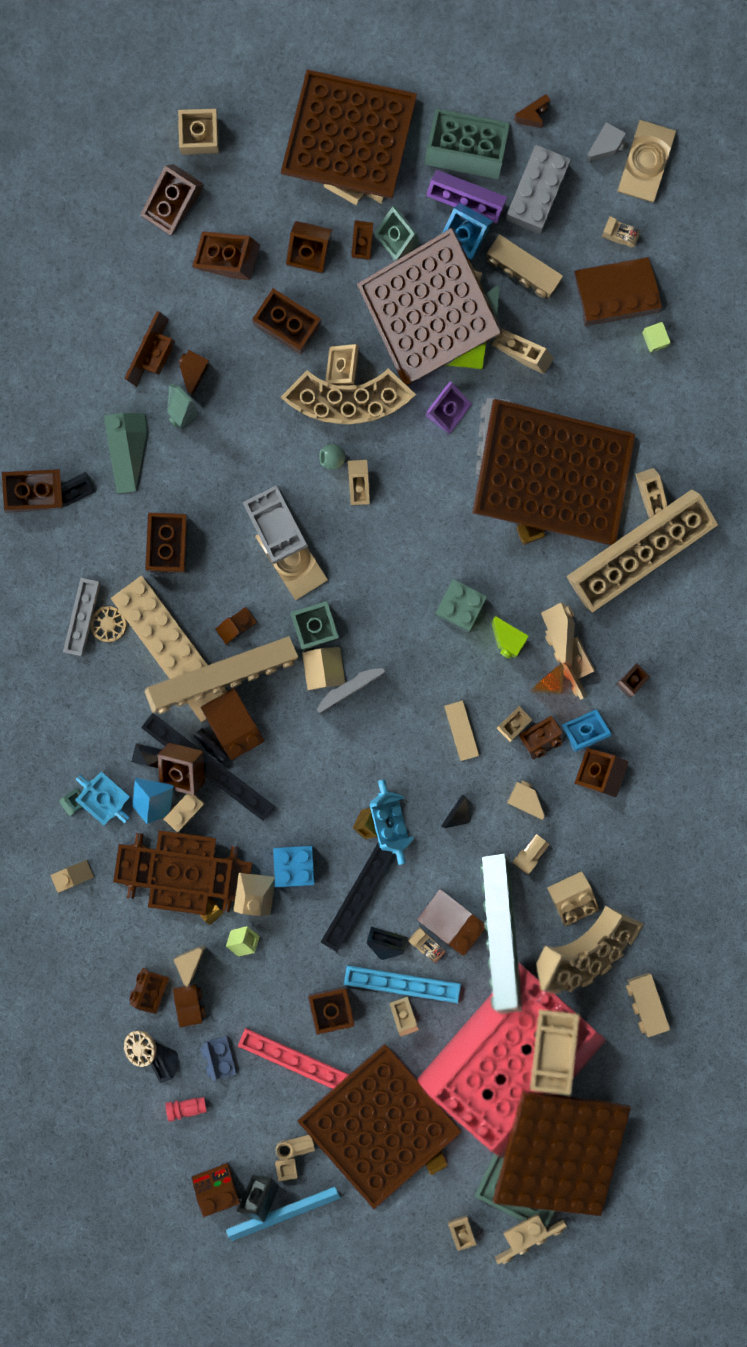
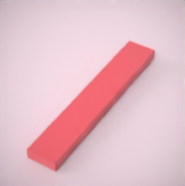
(291, 1059)

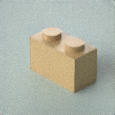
(184, 811)

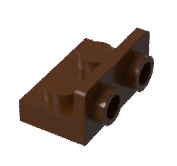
(542, 737)
(148, 991)

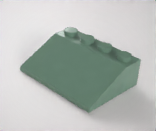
(466, 143)

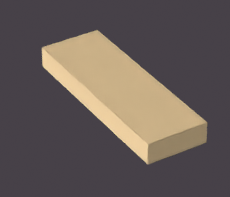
(461, 730)

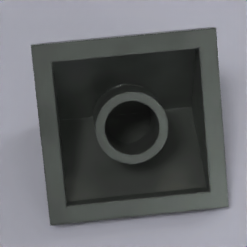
(258, 1197)

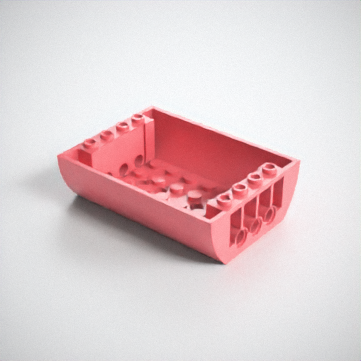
(492, 1046)

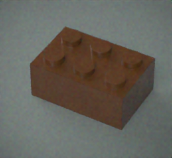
(286, 321)
(166, 543)

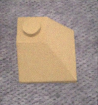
(254, 894)

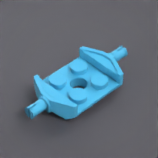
(388, 807)

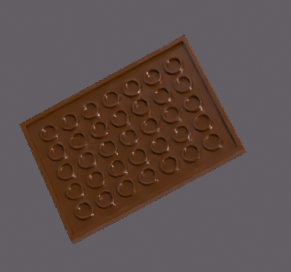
(553, 472)

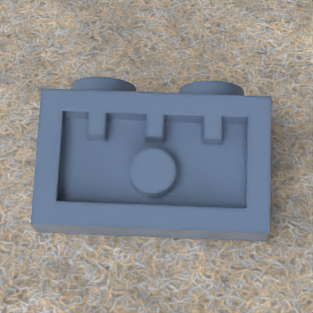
(219, 1058)

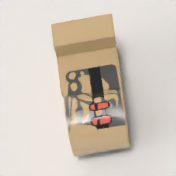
(621, 232)
(426, 945)

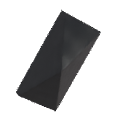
(146, 755)
(458, 815)
(386, 943)
(164, 1062)

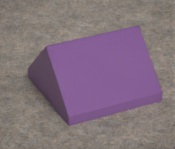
(448, 408)

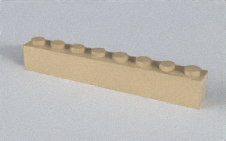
(220, 675)

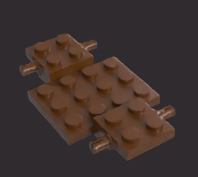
(180, 871)

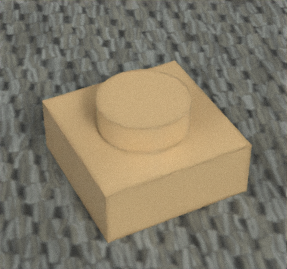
(286, 1169)

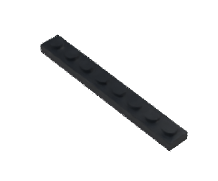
(212, 769)

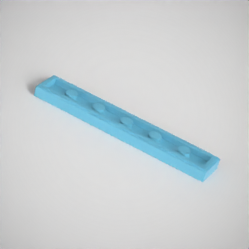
(402, 984)
(284, 1213)

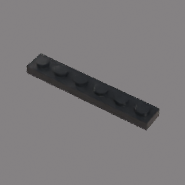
(356, 898)

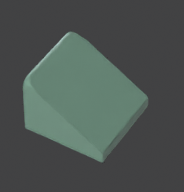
(68, 802)

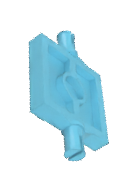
(102, 798)

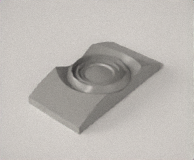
(275, 524)
(347, 689)

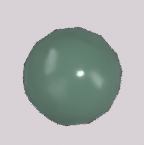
(332, 456)

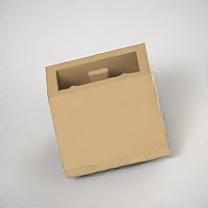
(573, 898)

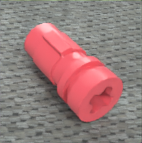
(185, 1108)

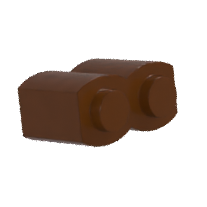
(188, 1005)

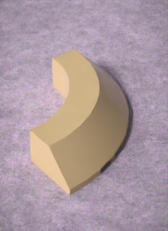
(348, 403)
(589, 955)

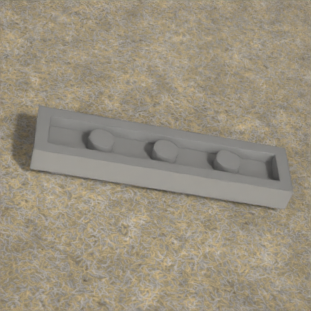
(81, 617)

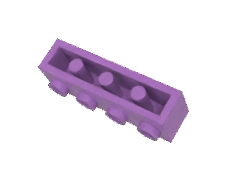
(455, 191)

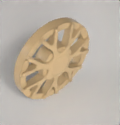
(108, 624)
(140, 1048)

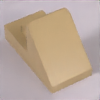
(514, 723)
(72, 876)
(404, 1016)
(462, 1233)

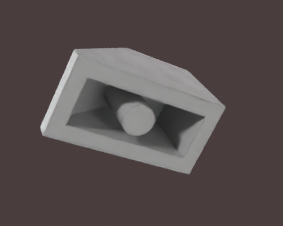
(607, 143)

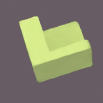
(656, 337)
(242, 941)

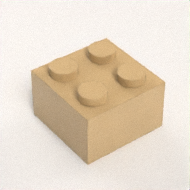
(198, 131)

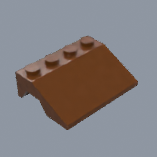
(617, 291)

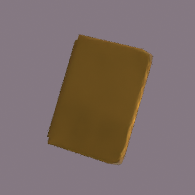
(213, 912)
(436, 1163)

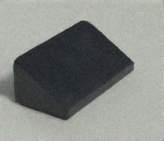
(76, 489)

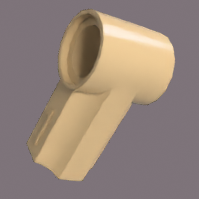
(528, 857)
(297, 1147)

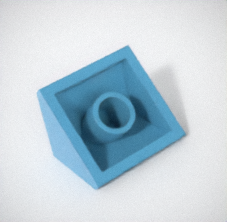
(586, 730)
(152, 799)

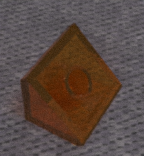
(551, 683)

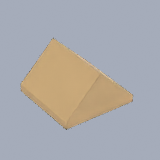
(342, 365)
(323, 668)
(188, 963)

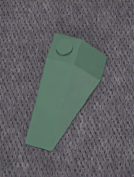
(180, 407)
(126, 444)

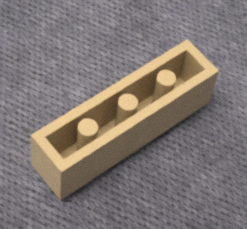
(524, 267)

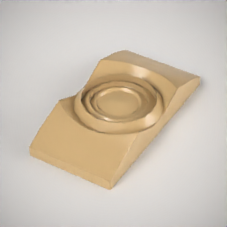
(646, 161)
(299, 572)
(554, 1052)

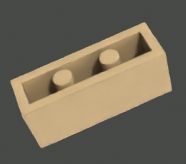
(647, 1005)

